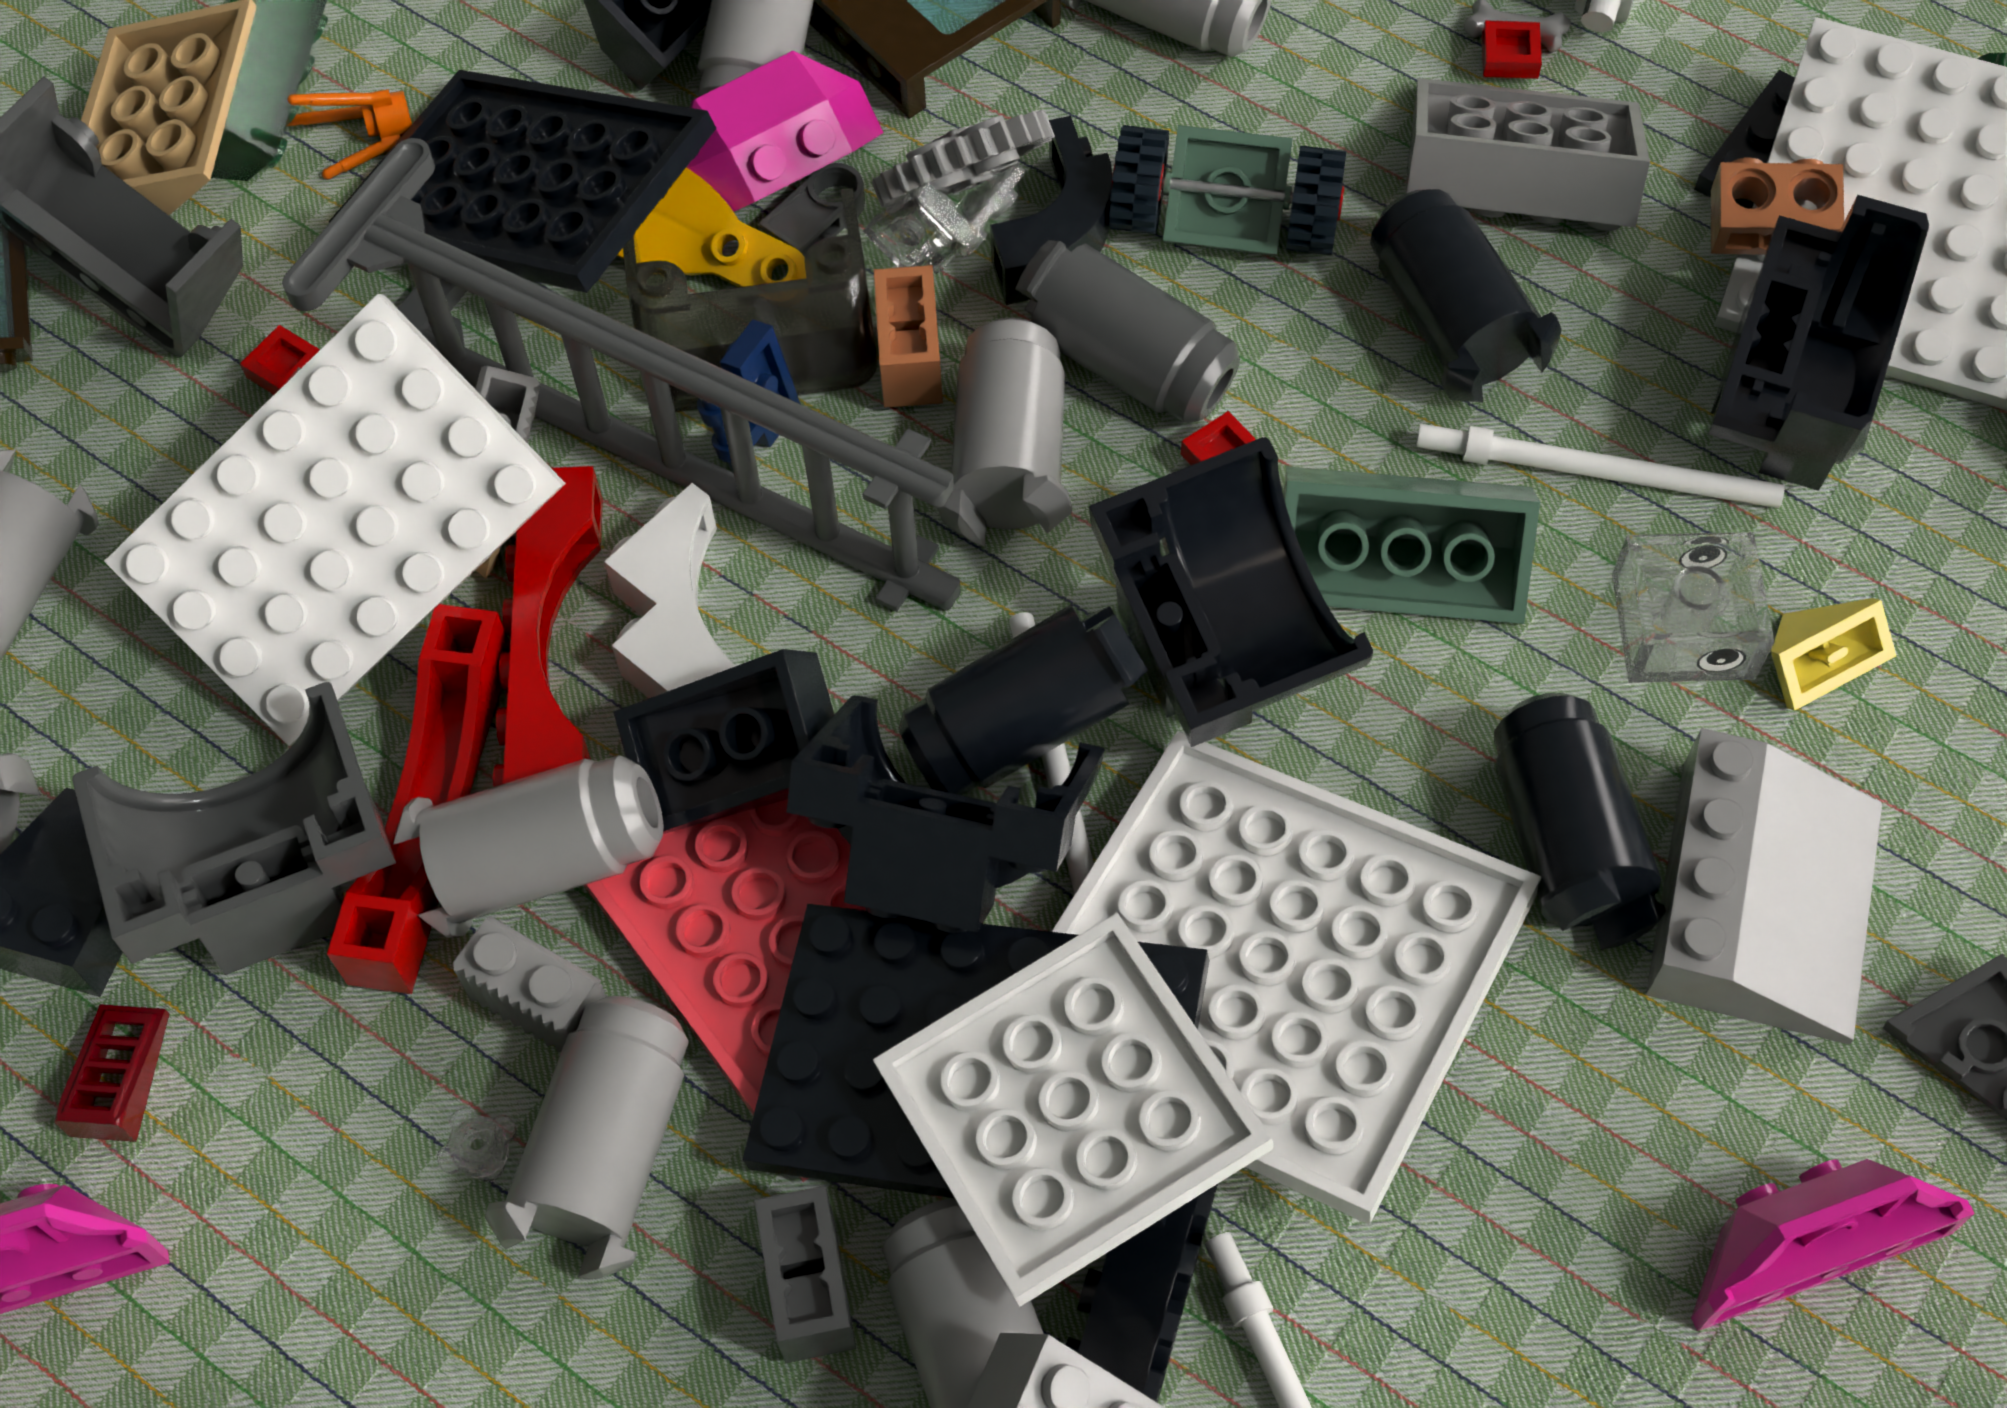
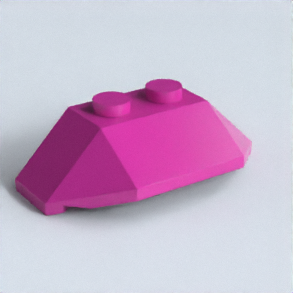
(780, 127)
(1819, 1233)
(66, 1243)

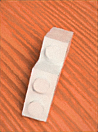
(659, 580)

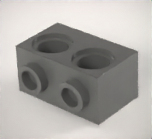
(804, 1274)

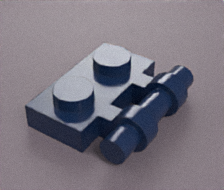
(757, 359)

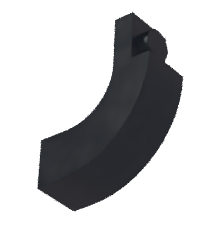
(1073, 218)

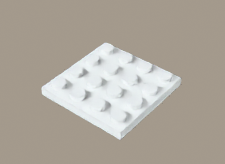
(1072, 1107)

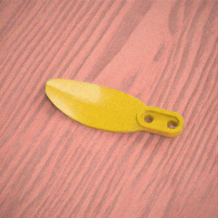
(696, 224)

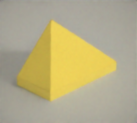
(1829, 647)

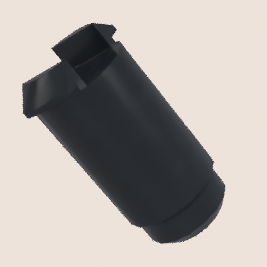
(1459, 293)
(1021, 700)
(1577, 819)

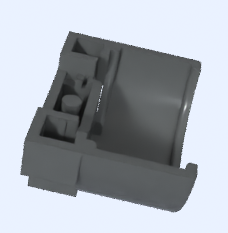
(241, 862)

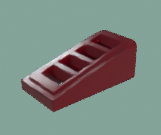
(124, 1118)

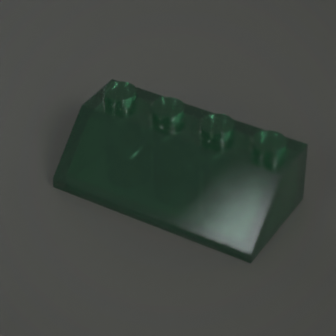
(271, 70)

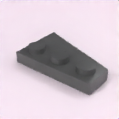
(1964, 1032)

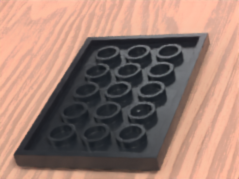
(547, 172)
(860, 991)

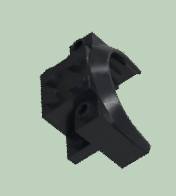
(1819, 339)

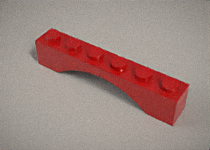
(543, 566)
(458, 686)

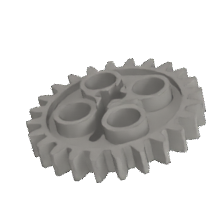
(965, 156)

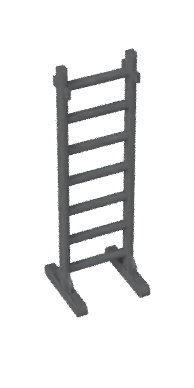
(387, 229)

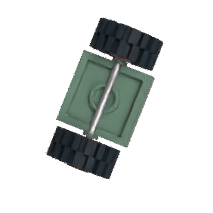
(1226, 190)

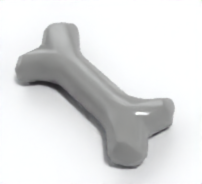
(1550, 27)

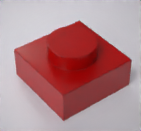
(1511, 49)
(277, 359)
(1215, 438)

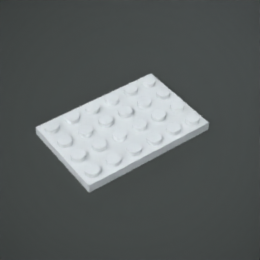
(335, 518)

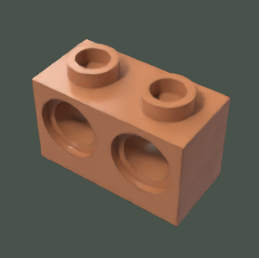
(1774, 192)
(908, 336)

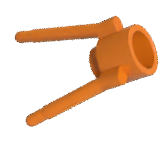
(383, 115)

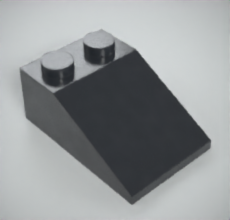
(728, 736)
(53, 904)

